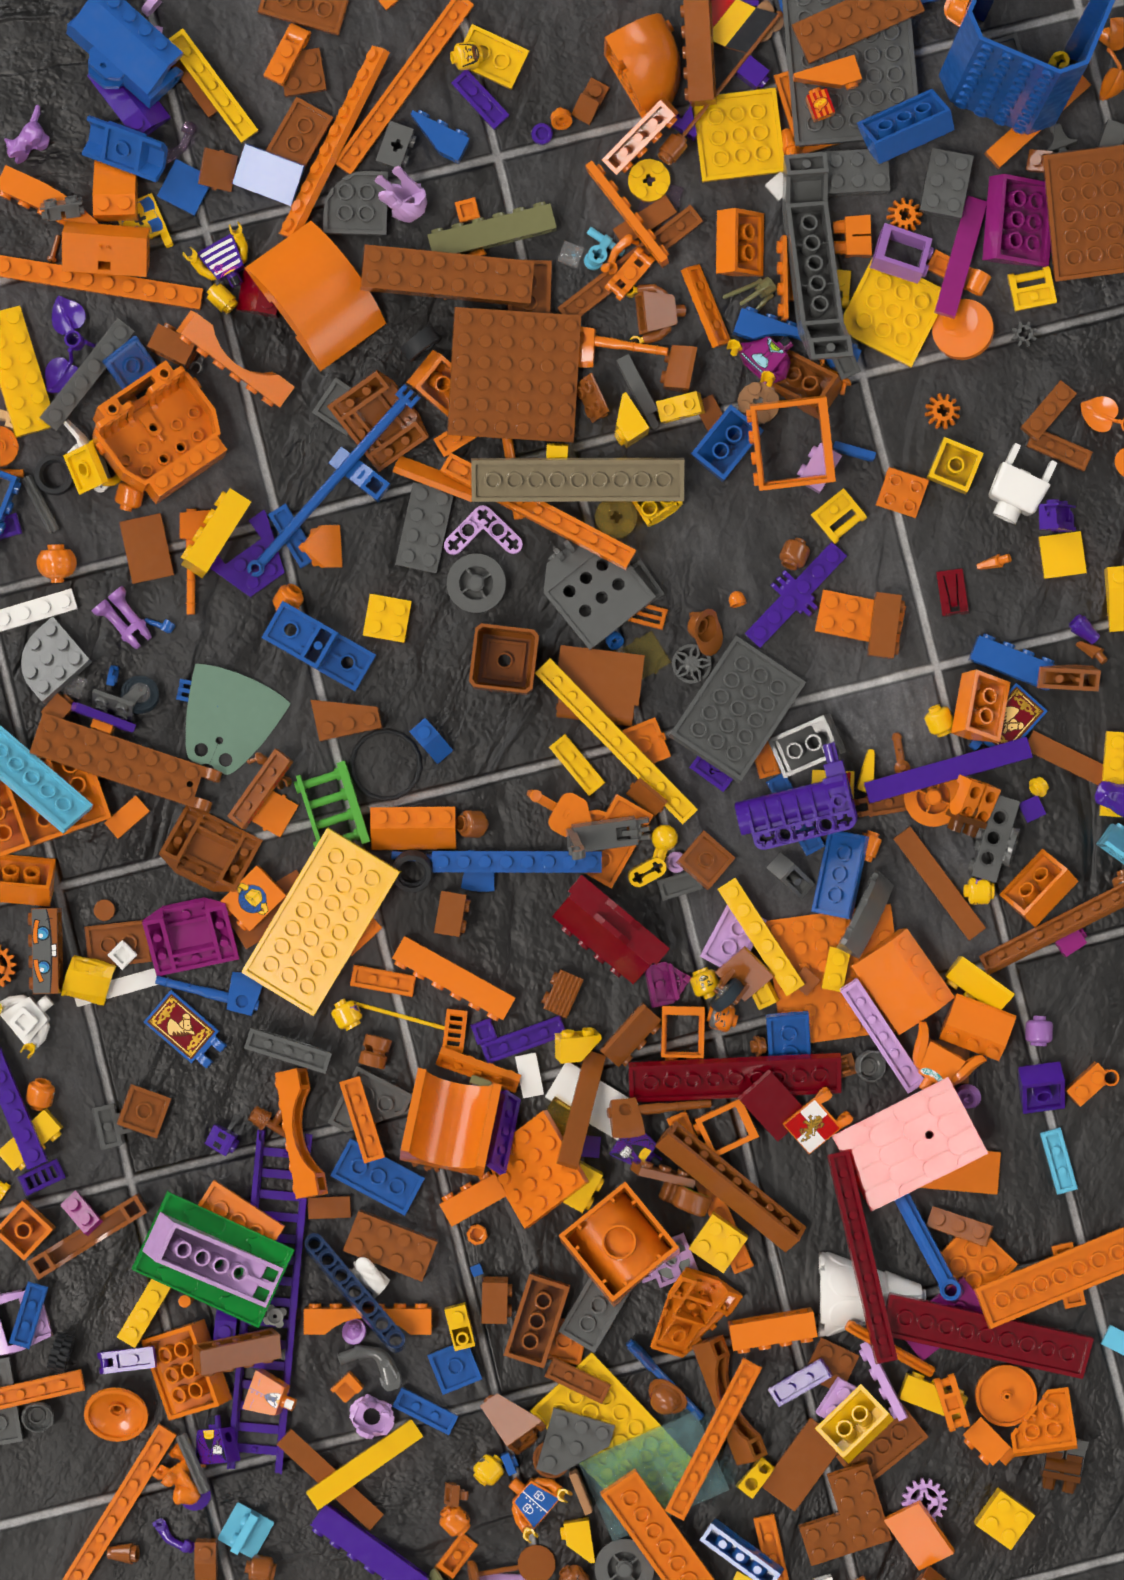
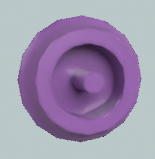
(969, 1095)
(354, 1331)

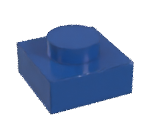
(510, 1462)

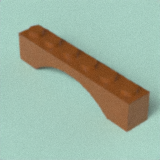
(79, 1242)
(714, 1363)

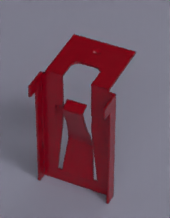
(950, 577)

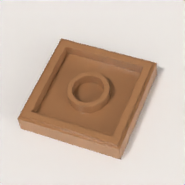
(580, 1490)

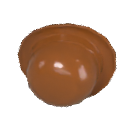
(666, 1397)

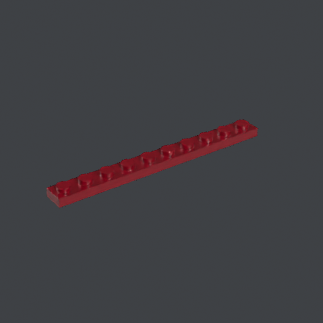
(862, 1257)

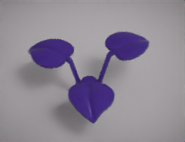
(66, 317)

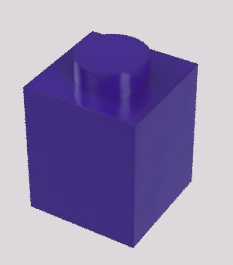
(753, 73)

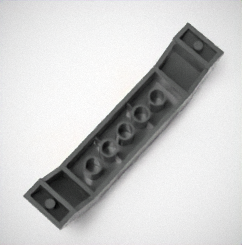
(813, 257)

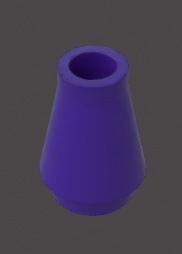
(1082, 627)

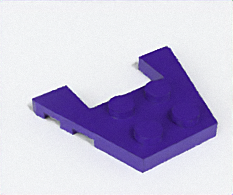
(236, 569)

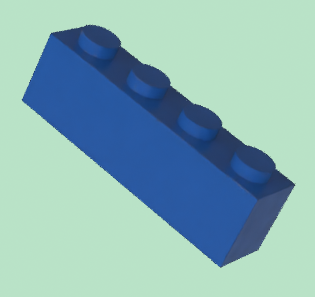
(1007, 660)

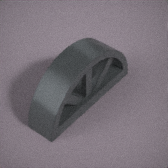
(288, 1050)

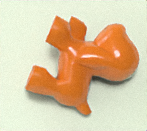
(179, 1475)

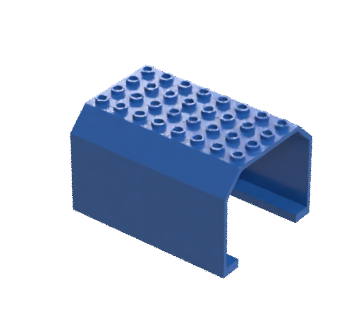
(1010, 84)

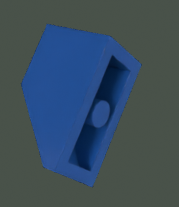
(431, 740)

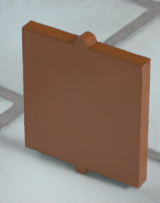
(217, 169)
(646, 797)

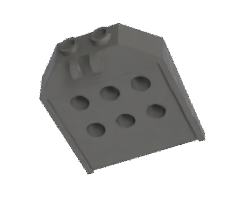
(566, 570)

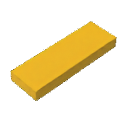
(577, 765)

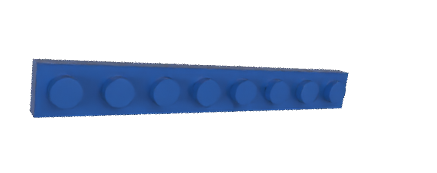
(515, 862)

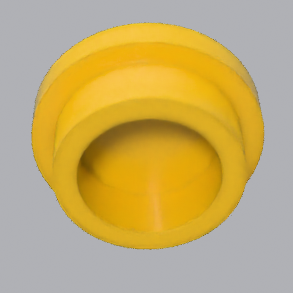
(1038, 786)

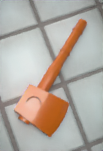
(589, 340)
(188, 526)

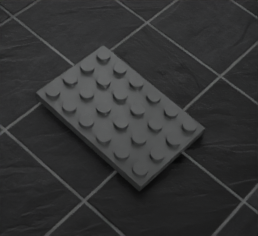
(737, 709)

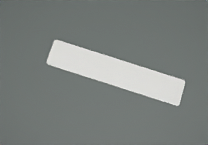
(127, 984)

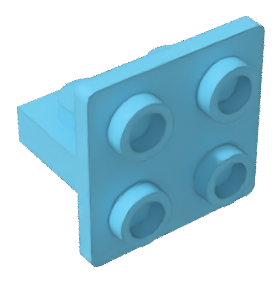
(245, 1530)

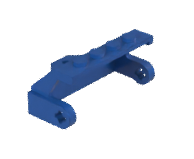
(125, 50)

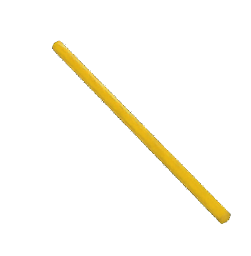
(400, 1016)

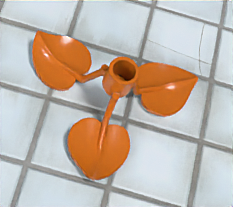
(1114, 39)
(1099, 415)

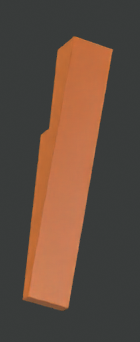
(1012, 142)

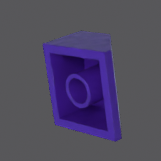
(1041, 1087)

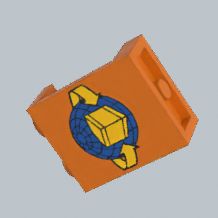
(253, 898)

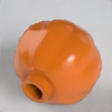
(56, 563)

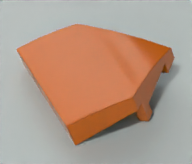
(324, 546)

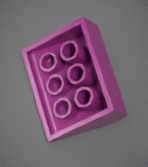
(1016, 222)

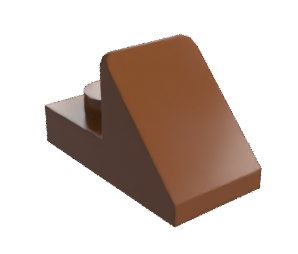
(590, 101)

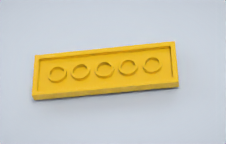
(20, 375)

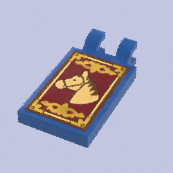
(1020, 717)
(184, 1029)

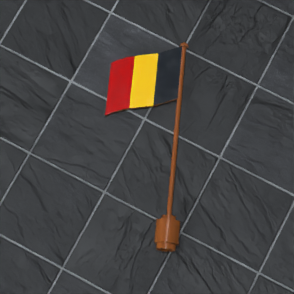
(736, 28)

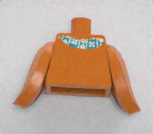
(938, 1062)

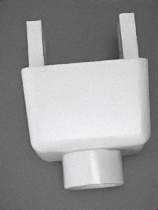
(1017, 489)

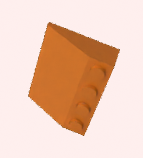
(902, 981)
(178, 1383)

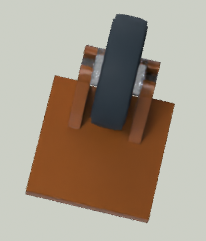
(739, 979)

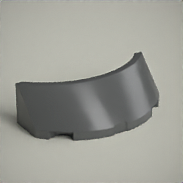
(866, 915)

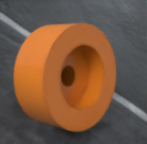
(561, 119)

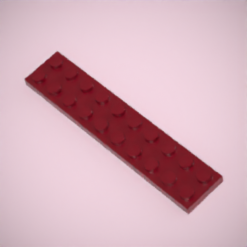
(731, 1076)
(969, 1333)

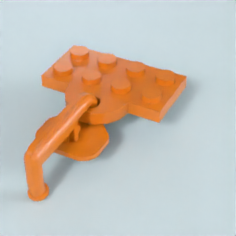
(574, 810)
(235, 1208)

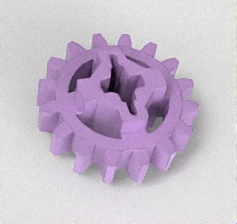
(933, 1500)

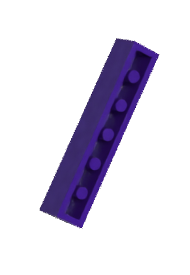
(364, 1546)

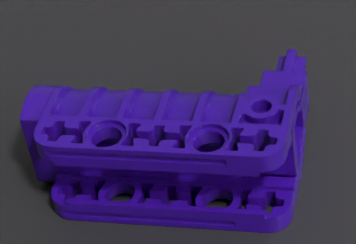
(800, 807)

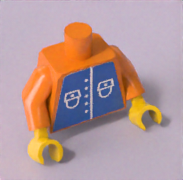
(534, 1502)

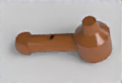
(901, 764)

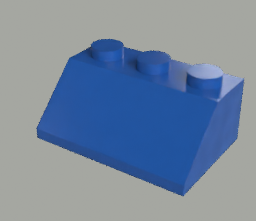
(725, 443)

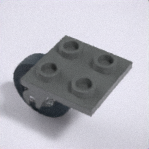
(137, 696)

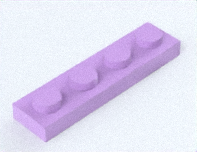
(886, 1390)

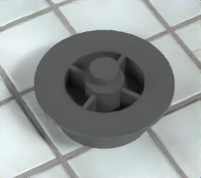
(476, 583)
(622, 1561)

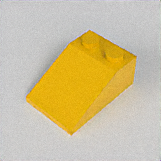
(1115, 597)

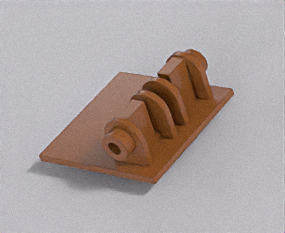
(592, 398)

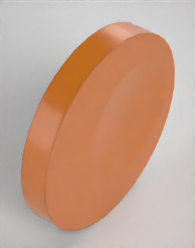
(967, 333)
(1005, 1395)

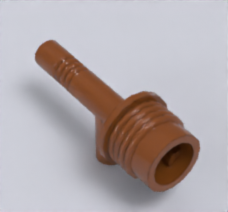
(261, 1118)

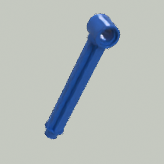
(928, 1247)

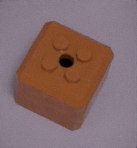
(498, 640)

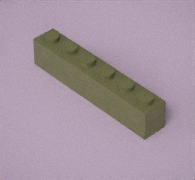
(494, 231)

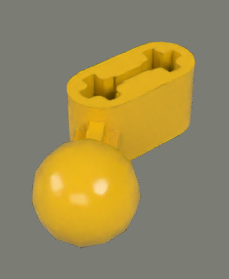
(664, 839)

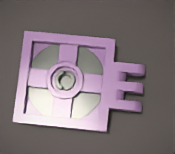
(671, 1270)

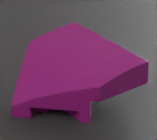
(665, 983)

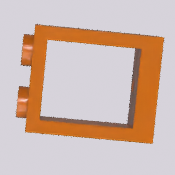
(682, 1010)
(752, 1133)

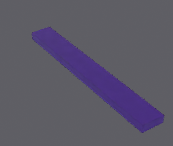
(948, 770)

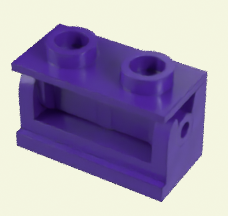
(1056, 516)

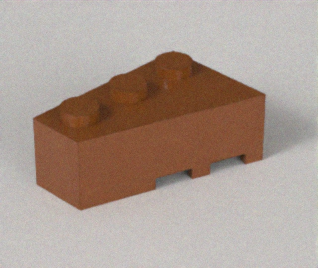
(342, 719)

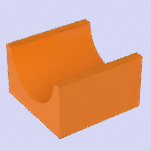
(449, 1124)
(619, 1243)

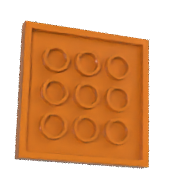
(532, 1177)

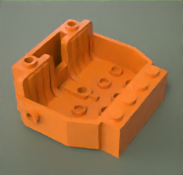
(181, 418)

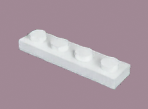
(37, 610)

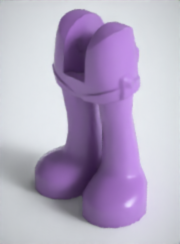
(106, 610)

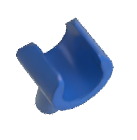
(167, 626)

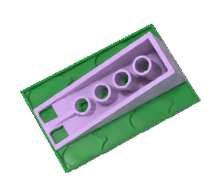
(212, 1259)

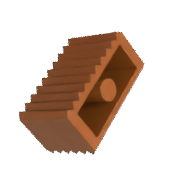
(562, 994)

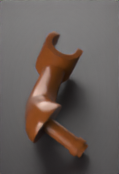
(261, 759)

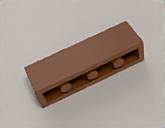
(236, 1352)

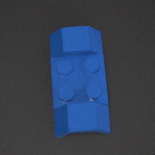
(125, 149)

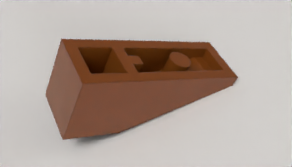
(1069, 677)
(206, 1559)

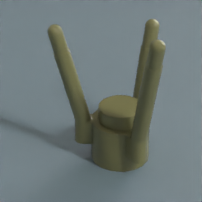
(764, 289)

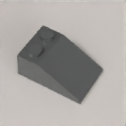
(804, 744)

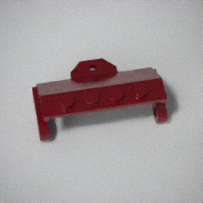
(608, 931)

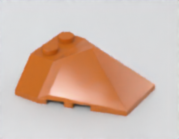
(691, 1310)

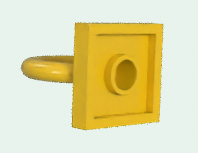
(87, 469)

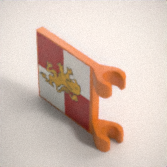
(814, 1124)

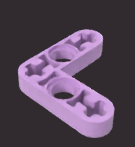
(478, 526)

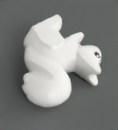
(370, 1276)

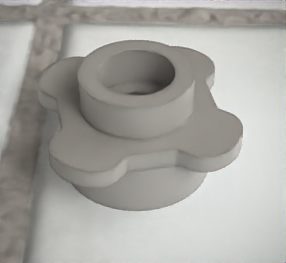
(280, 1312)

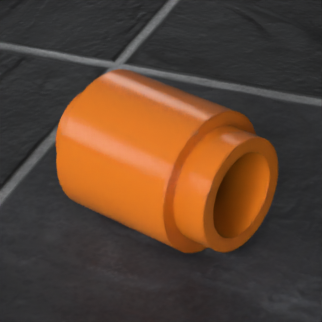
(873, 845)

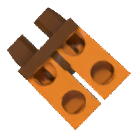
(972, 805)

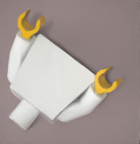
(10, 1007)

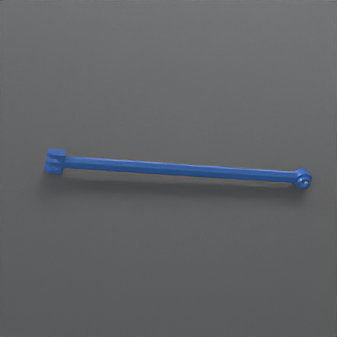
(334, 479)

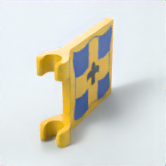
(150, 217)

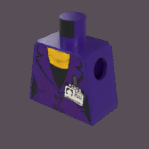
(635, 1150)
(216, 1443)

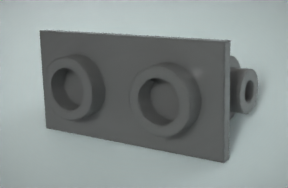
(70, 205)

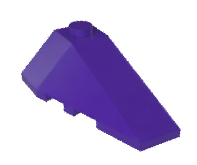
(132, 111)

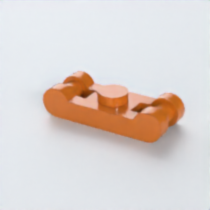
(629, 273)
(951, 1402)

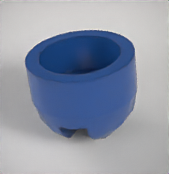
(616, 644)

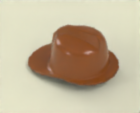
(706, 631)

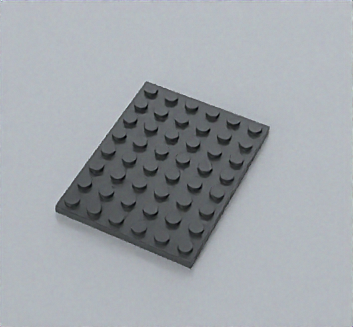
(885, 68)

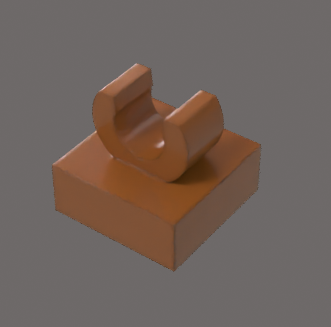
(847, 1065)
(454, 1494)

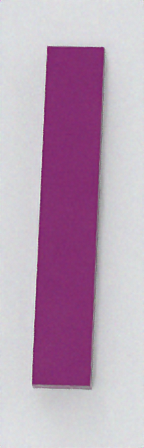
(960, 257)

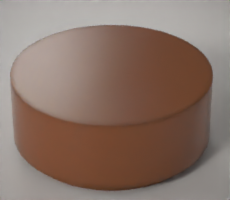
(104, 910)

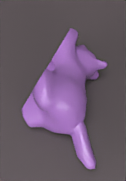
(30, 138)

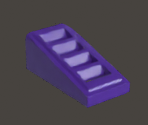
(25, 1187)

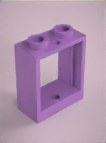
(898, 268)

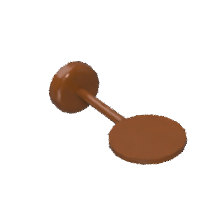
(533, 1564)

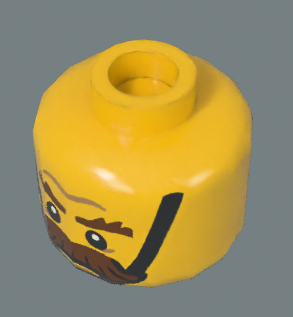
(466, 55)

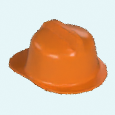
(955, 10)

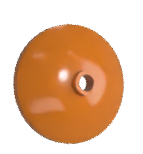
(116, 1414)

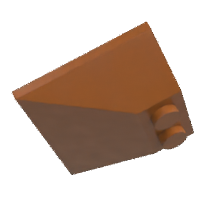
(362, 409)
(209, 850)

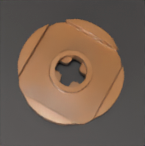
(755, 391)

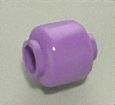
(1039, 1031)

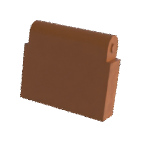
(606, 678)

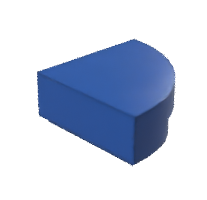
(112, 676)

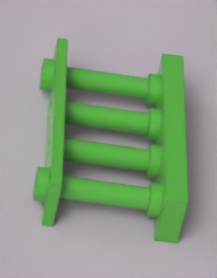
(346, 793)

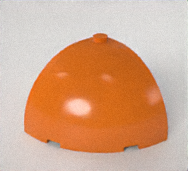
(645, 61)

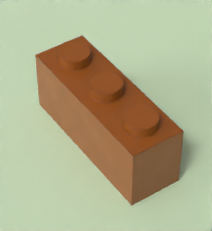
(885, 625)

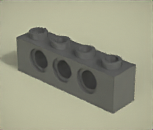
(990, 871)

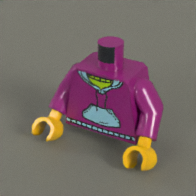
(764, 358)

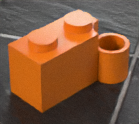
(1089, 1083)
(988, 1443)

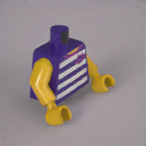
(222, 258)

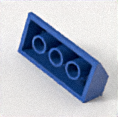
(906, 126)

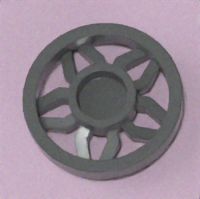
(691, 664)
(1011, 846)

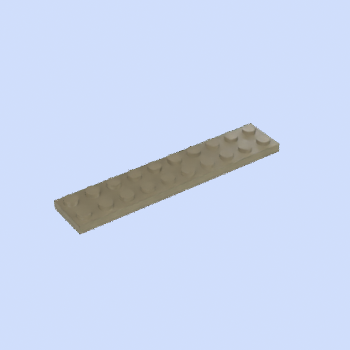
(577, 479)

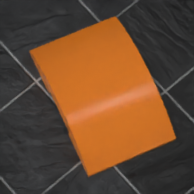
(317, 294)
(25, 827)

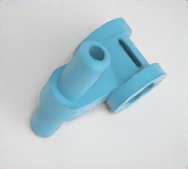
(598, 250)

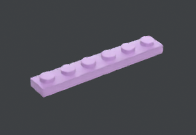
(882, 1035)

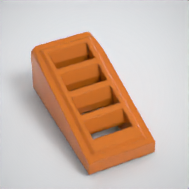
(459, 1013)

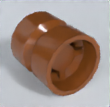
(375, 1051)

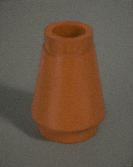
(124, 1553)

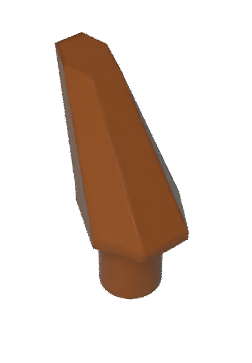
(1092, 651)

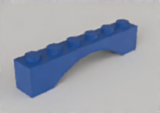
(755, 326)

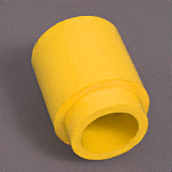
(221, 298)

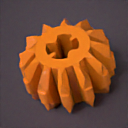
(896, 217)
(946, 405)

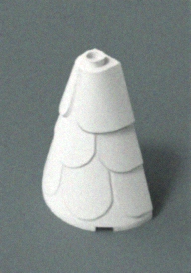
(841, 1296)

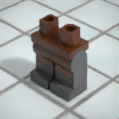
(1064, 1468)

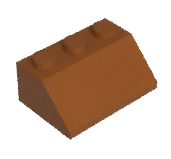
(631, 1035)

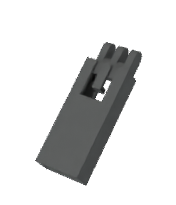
(638, 390)

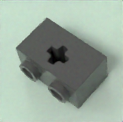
(396, 134)

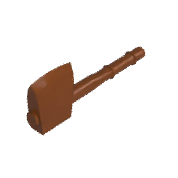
(627, 1118)

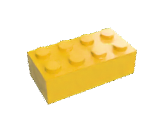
(214, 535)

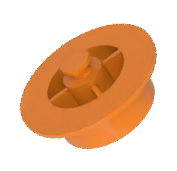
(931, 803)

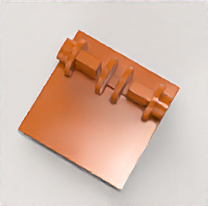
(902, 492)

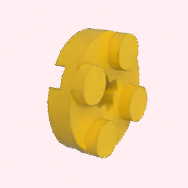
(655, 170)

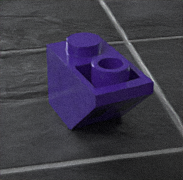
(222, 1140)

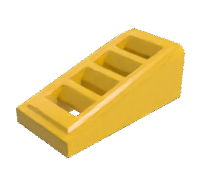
(867, 770)

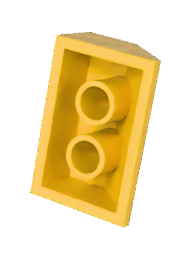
(630, 423)
(977, 984)
(854, 1423)

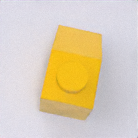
(578, 1537)

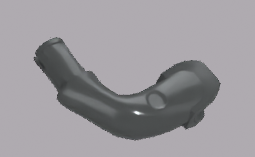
(390, 1375)

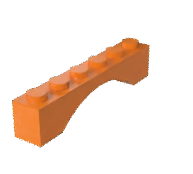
(201, 333)
(293, 1090)
(413, 1320)

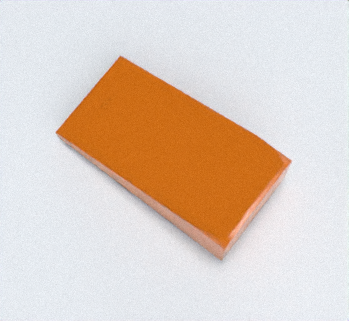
(456, 1556)

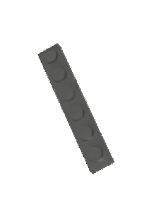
(85, 375)

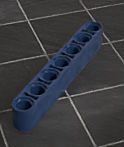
(353, 1283)

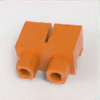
(856, 236)

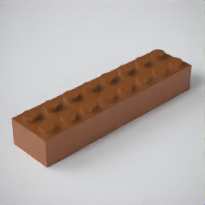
(447, 275)

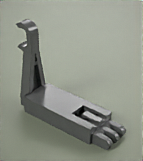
(605, 835)

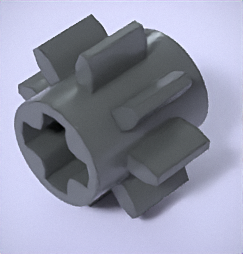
(1021, 340)

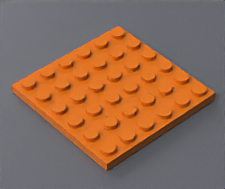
(807, 944)

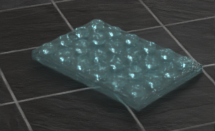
(659, 1459)

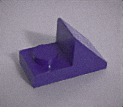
(681, 124)

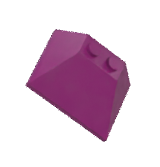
(190, 936)

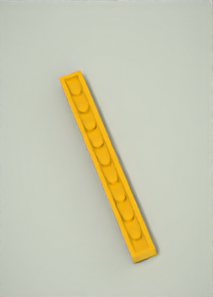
(615, 739)

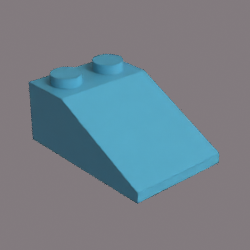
(1113, 841)

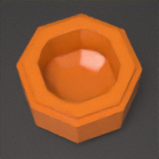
(477, 1234)

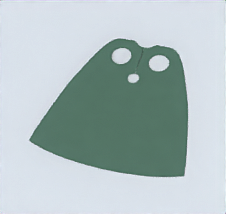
(243, 716)

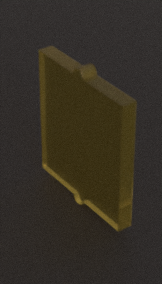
(654, 655)

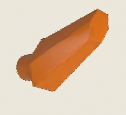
(994, 562)

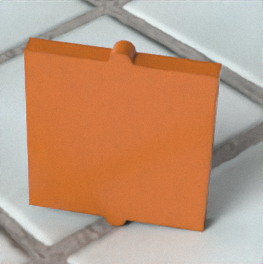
(275, 813)

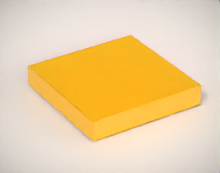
(1062, 555)

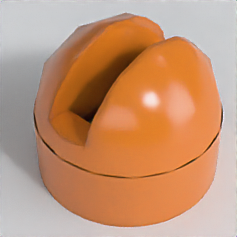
(737, 599)

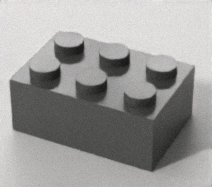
(856, 174)
(945, 184)

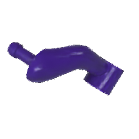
(162, 1528)

